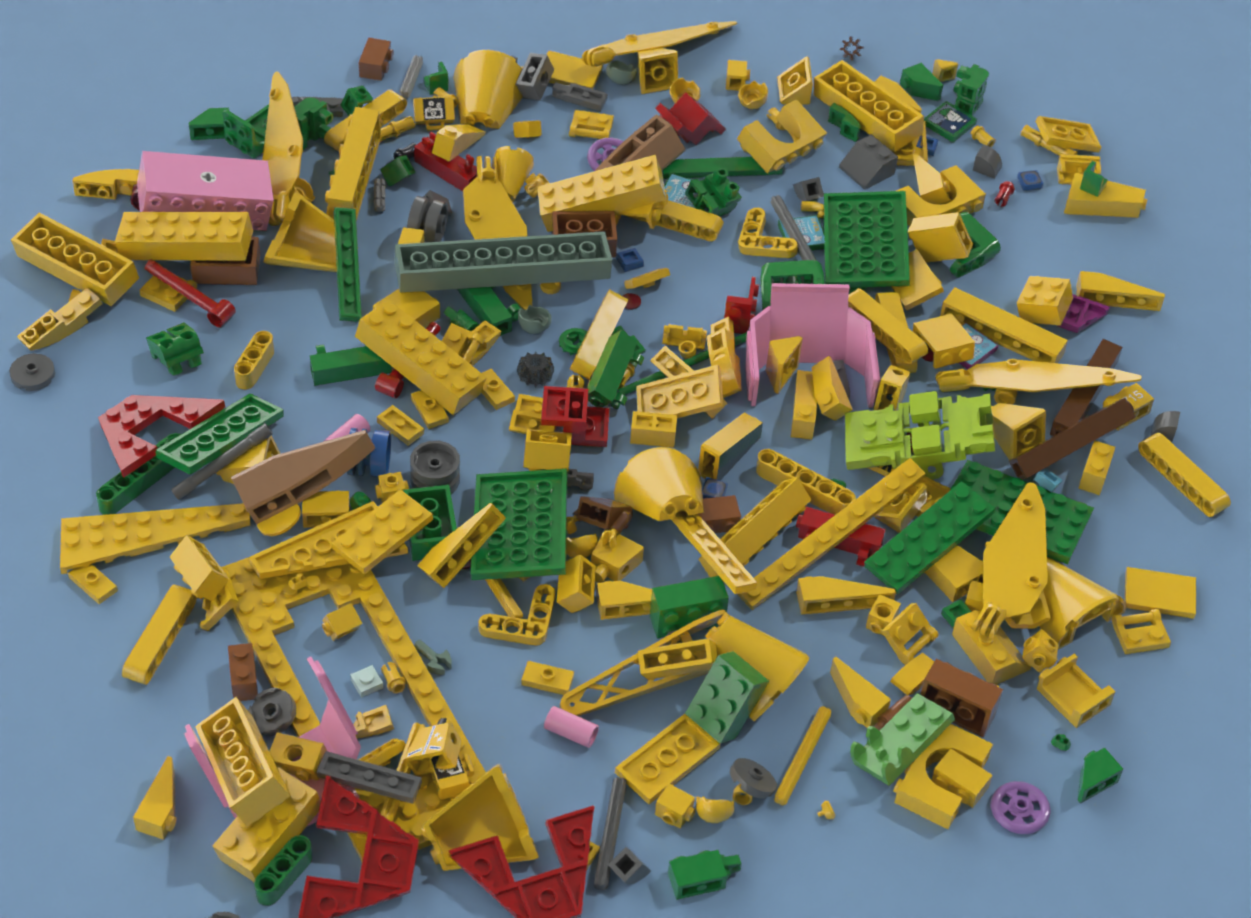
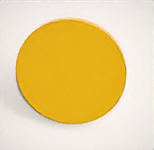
(280, 522)

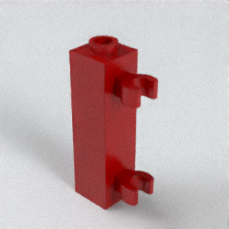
(456, 172)
(862, 542)

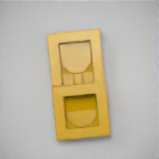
(491, 335)
(912, 675)

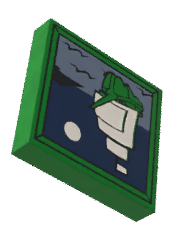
(949, 121)

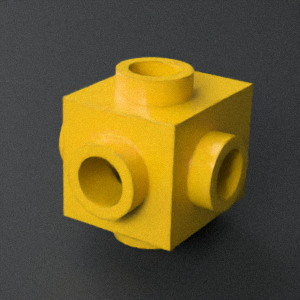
(389, 485)
(1040, 651)

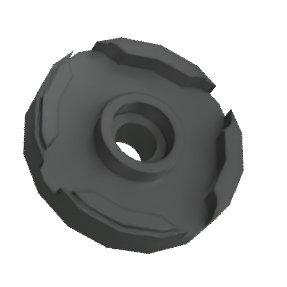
(32, 371)
(269, 702)
(753, 778)

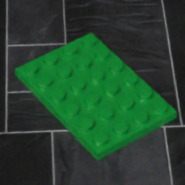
(866, 239)
(1063, 516)
(535, 525)

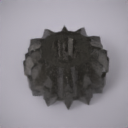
(535, 369)

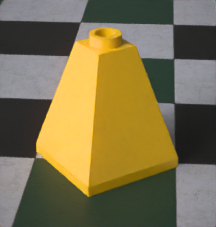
(657, 69)
(1018, 428)
(250, 458)

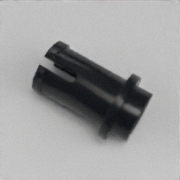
(408, 151)

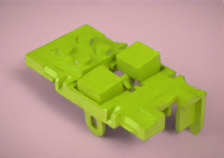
(881, 437)

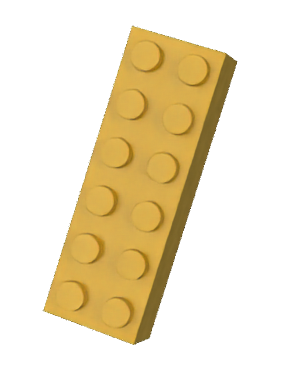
(871, 105)
(355, 161)
(607, 189)
(184, 236)
(75, 258)
(420, 356)
(242, 762)

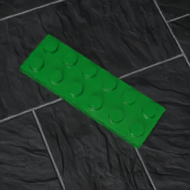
(218, 433)
(929, 537)

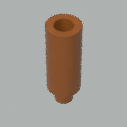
(885, 717)

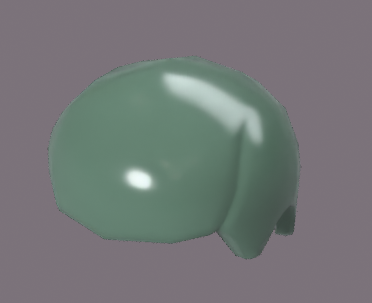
(620, 72)
(534, 319)

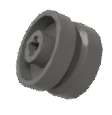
(429, 217)
(435, 465)

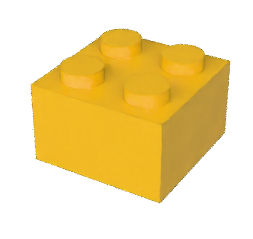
(1045, 300)
(547, 450)

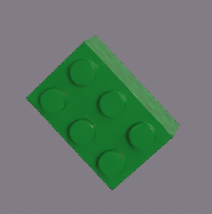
(439, 503)
(685, 602)
(726, 697)

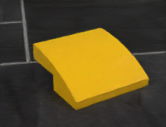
(528, 415)

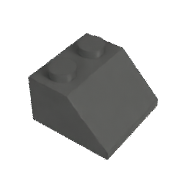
(869, 162)

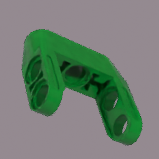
(984, 247)
(789, 273)

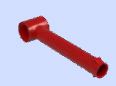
(217, 313)
(393, 384)

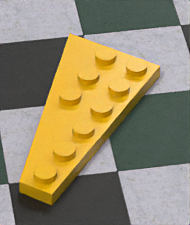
(311, 548)

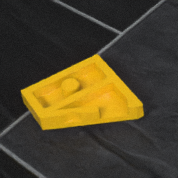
(220, 605)

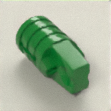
(460, 319)

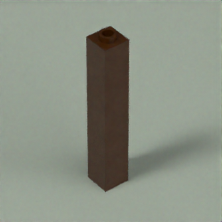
(1082, 398)
(1072, 438)

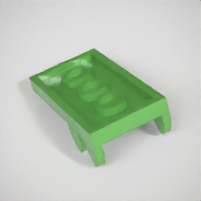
(901, 739)

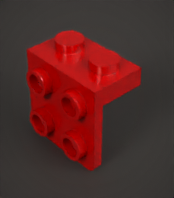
(740, 309)

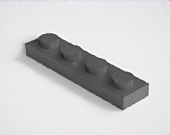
(369, 777)

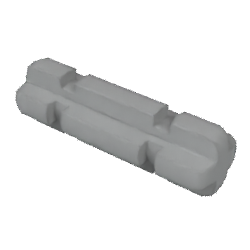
(379, 195)

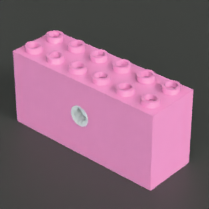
(205, 185)

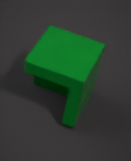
(437, 80)
(397, 170)
(1092, 182)

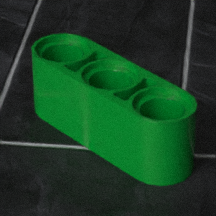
(281, 881)

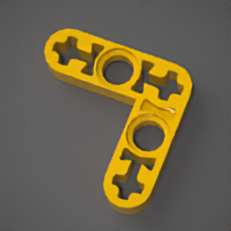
(749, 241)
(531, 624)

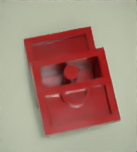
(690, 119)
(570, 410)

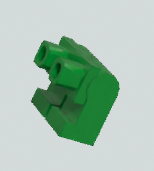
(970, 88)
(313, 119)
(714, 193)
(176, 346)

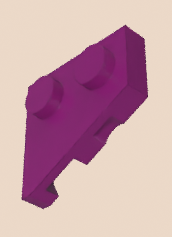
(1082, 314)

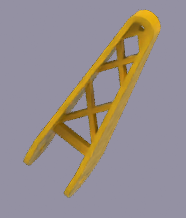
(683, 634)

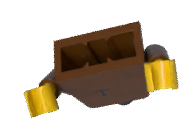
(604, 514)

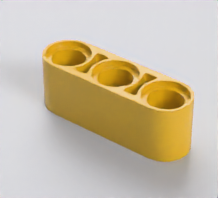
(254, 360)

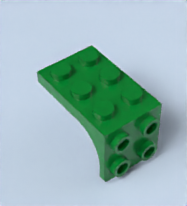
(246, 134)

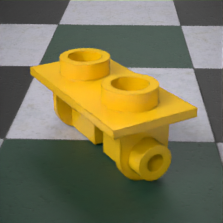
(674, 335)

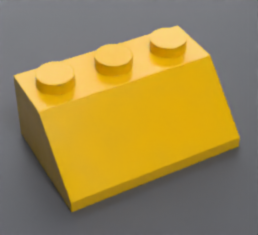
(995, 657)

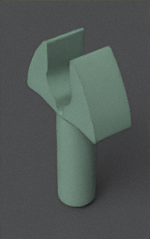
(433, 666)

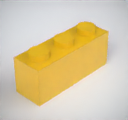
(198, 569)
(677, 659)

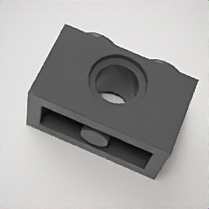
(535, 76)

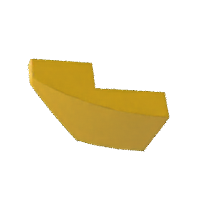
(373, 722)

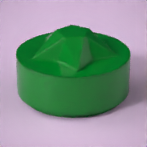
(359, 499)

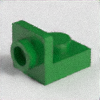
(354, 98)

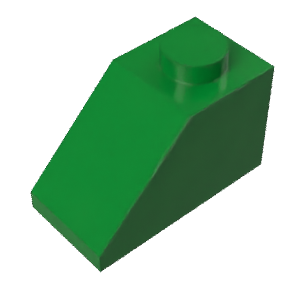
(921, 82)
(208, 125)
(1097, 774)

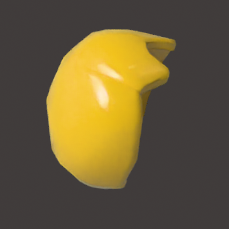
(681, 86)
(753, 95)
(304, 189)
(581, 545)
(714, 810)

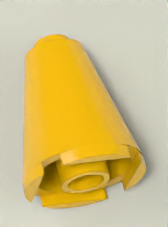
(513, 169)

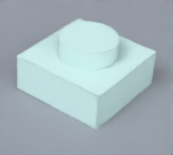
(366, 681)

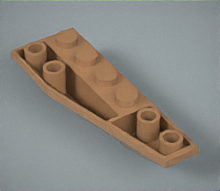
(653, 138)
(298, 474)

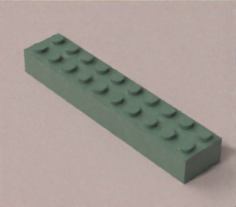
(502, 261)

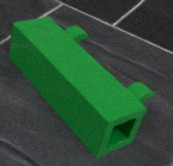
(489, 307)
(345, 365)
(611, 369)

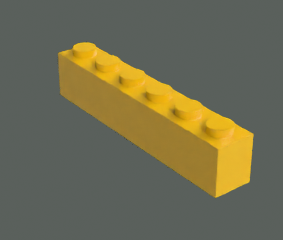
(1004, 327)
(763, 522)

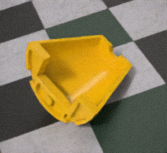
(487, 87)
(304, 238)
(660, 484)
(1074, 602)
(766, 654)
(477, 814)

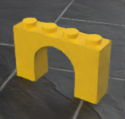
(774, 154)
(964, 192)
(926, 798)

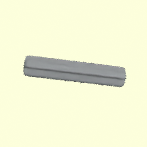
(411, 76)

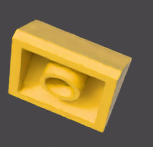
(796, 83)
(782, 360)
(904, 508)

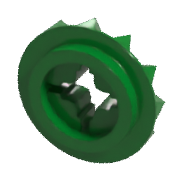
(569, 337)

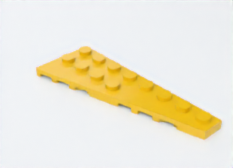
(130, 534)

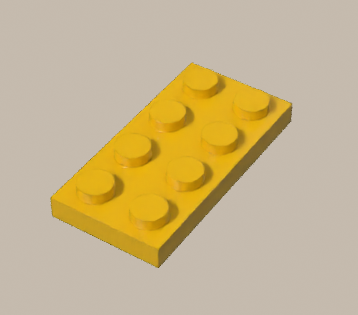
(682, 393)
(382, 531)
(667, 758)

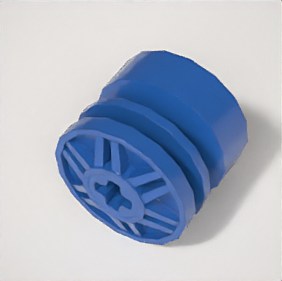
(379, 458)

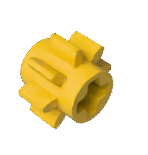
(533, 183)

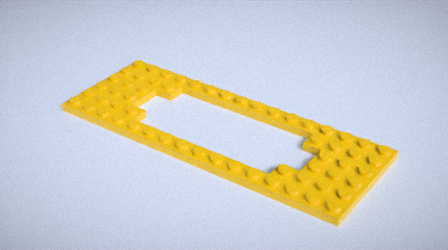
(264, 613)

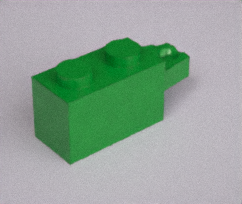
(701, 873)

